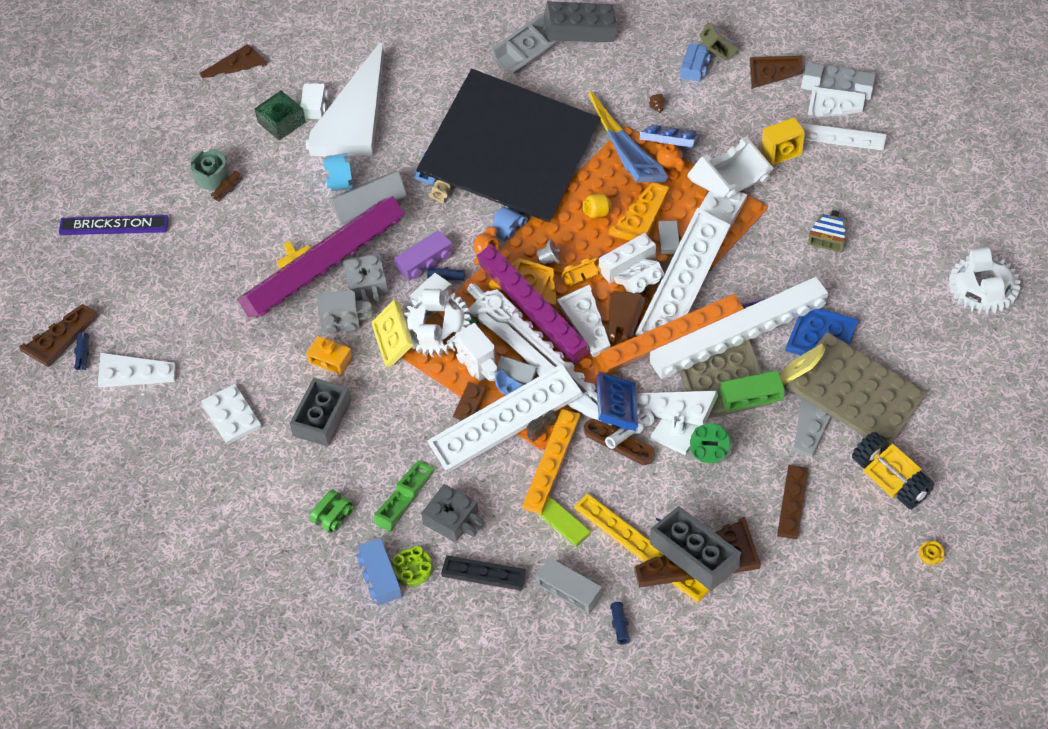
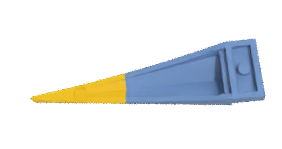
(633, 157)

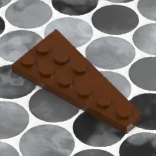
(664, 571)

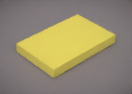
(392, 333)

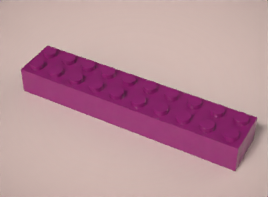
(321, 256)

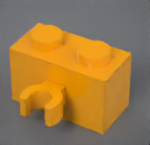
(329, 355)

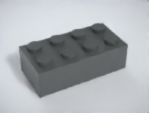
(580, 21)
(695, 548)

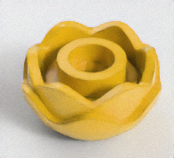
(931, 547)

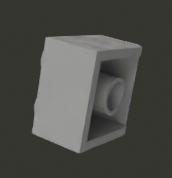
(366, 277)
(341, 312)

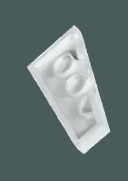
(584, 317)
(693, 405)

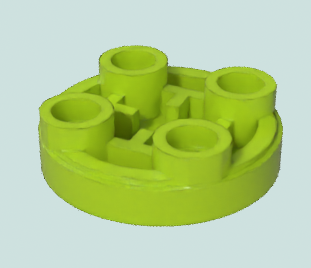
(412, 566)

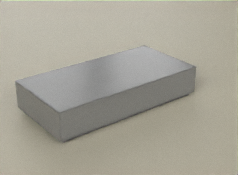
(668, 236)
(517, 370)

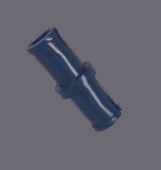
(447, 274)
(81, 351)
(620, 623)

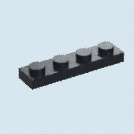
(483, 573)

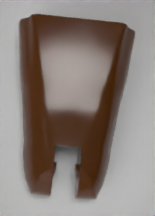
(624, 314)

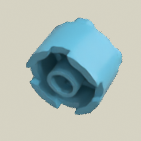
(338, 172)

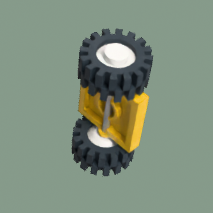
(892, 470)

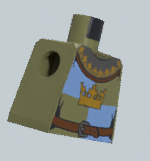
(712, 36)

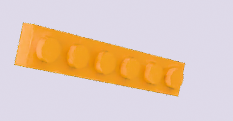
(551, 461)

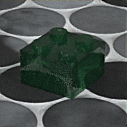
(280, 115)

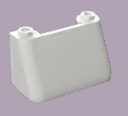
(732, 170)

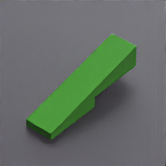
(405, 493)

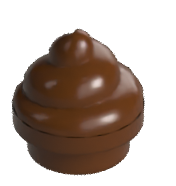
(657, 102)

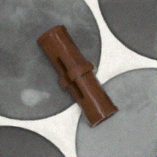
(226, 186)

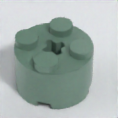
(209, 169)

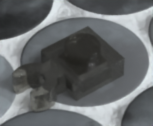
(539, 426)

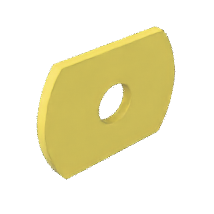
(798, 366)

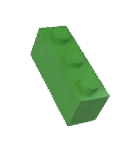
(752, 391)

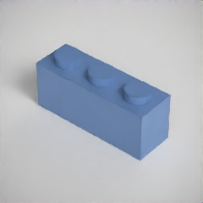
(378, 572)

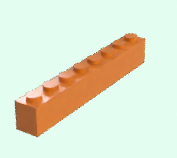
(643, 344)

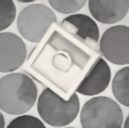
(640, 275)

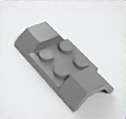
(523, 46)
(838, 79)

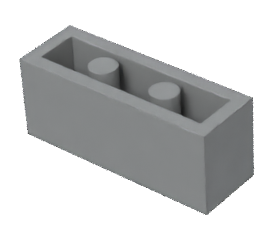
(569, 585)

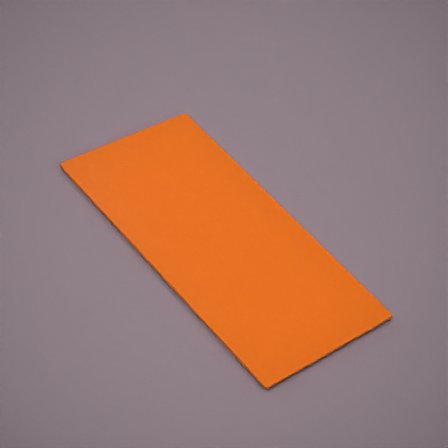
(580, 239)

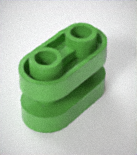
(331, 511)

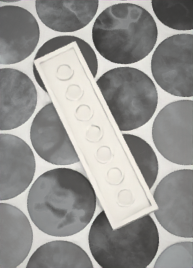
(685, 271)
(504, 418)

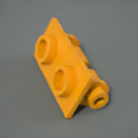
(573, 273)

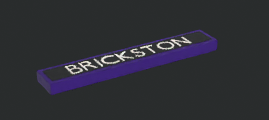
(113, 225)

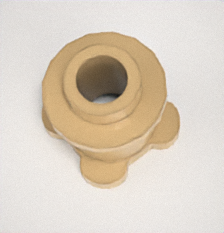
(440, 191)

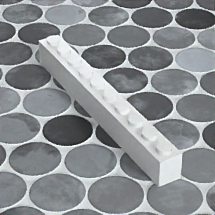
(738, 328)

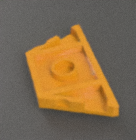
(538, 276)

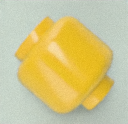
(596, 205)

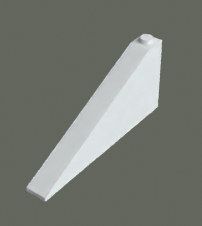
(352, 117)

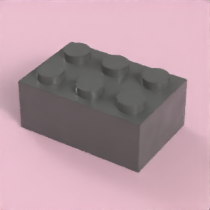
(320, 412)

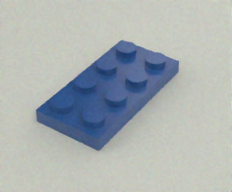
(617, 401)

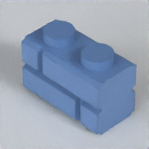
(695, 62)

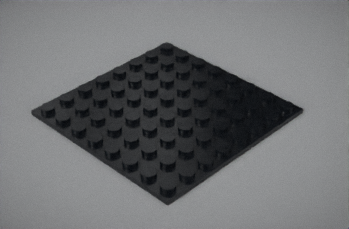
(509, 145)

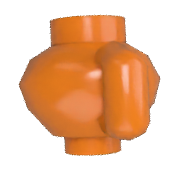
(670, 156)
(484, 240)

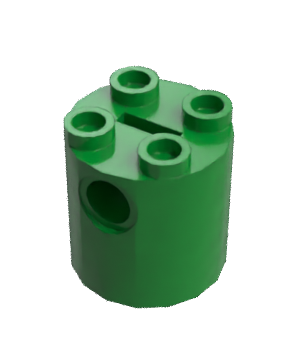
(701, 445)

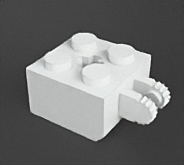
(476, 353)

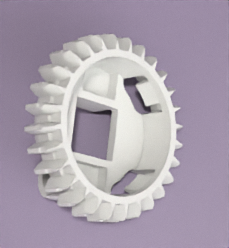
(991, 289)
(431, 336)

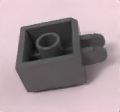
(451, 514)

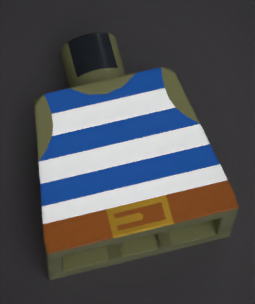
(828, 232)

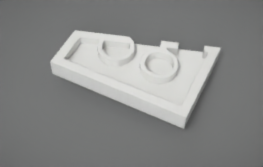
(833, 102)

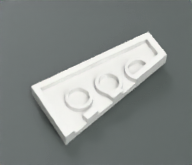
(125, 370)

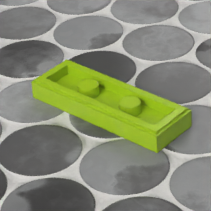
(564, 522)

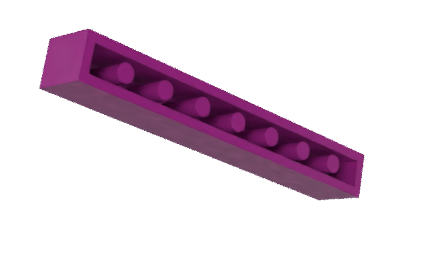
(533, 304)

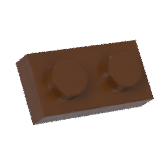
(470, 401)

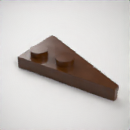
(238, 60)

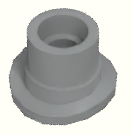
(549, 253)

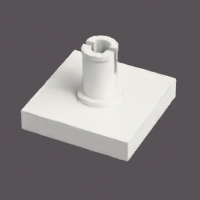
(674, 433)

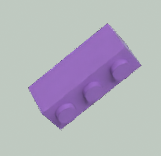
(423, 255)

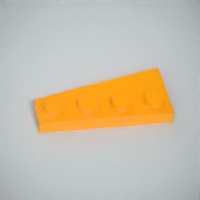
(641, 214)

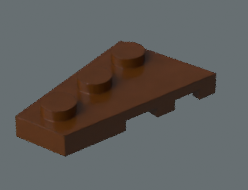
(773, 69)

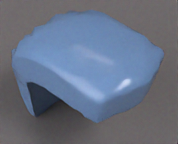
(505, 383)

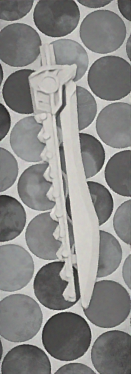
(499, 314)

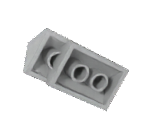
(360, 198)

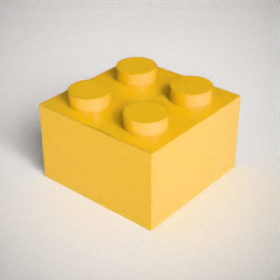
(782, 141)

